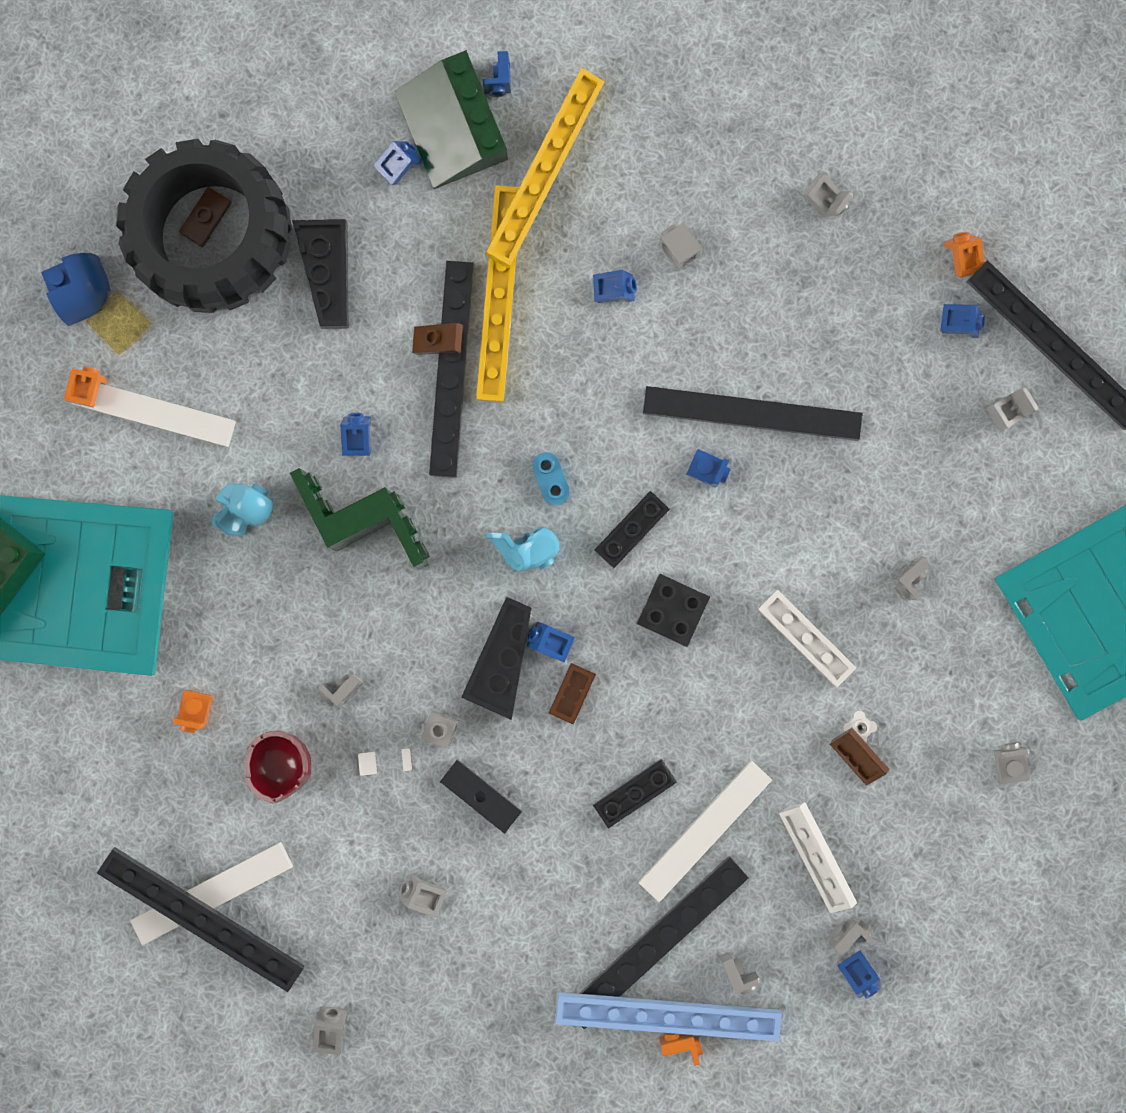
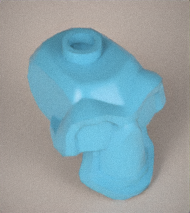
(241, 508)
(529, 552)

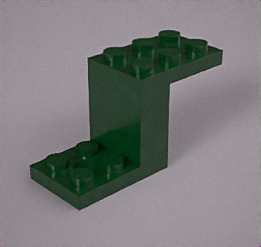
(359, 518)

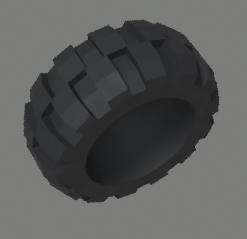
(163, 185)

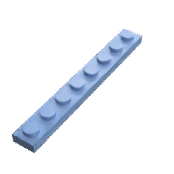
(667, 1016)

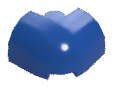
(77, 287)

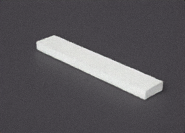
(163, 415)
(705, 831)
(219, 889)

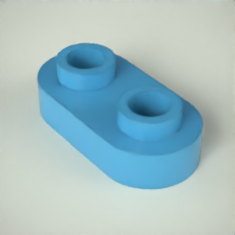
(550, 478)

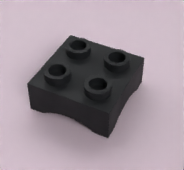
(673, 610)

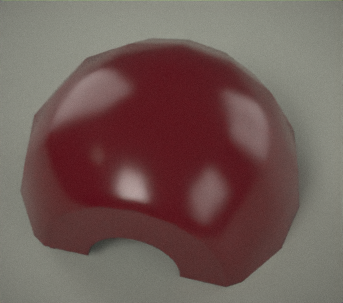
(276, 766)

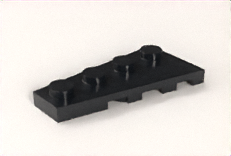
(326, 266)
(500, 662)

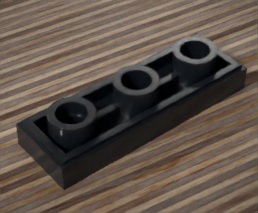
(619, 541)
(619, 803)
(494, 808)

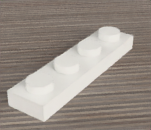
(806, 638)
(817, 858)

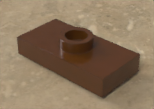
(205, 216)
(437, 339)
(572, 693)
(859, 756)

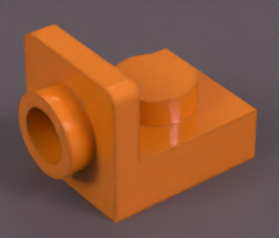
(966, 253)
(84, 386)
(193, 711)

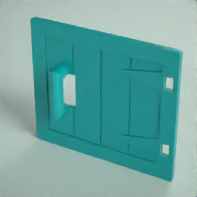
(62, 605)
(1078, 611)

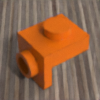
(676, 1043)

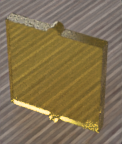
(118, 322)

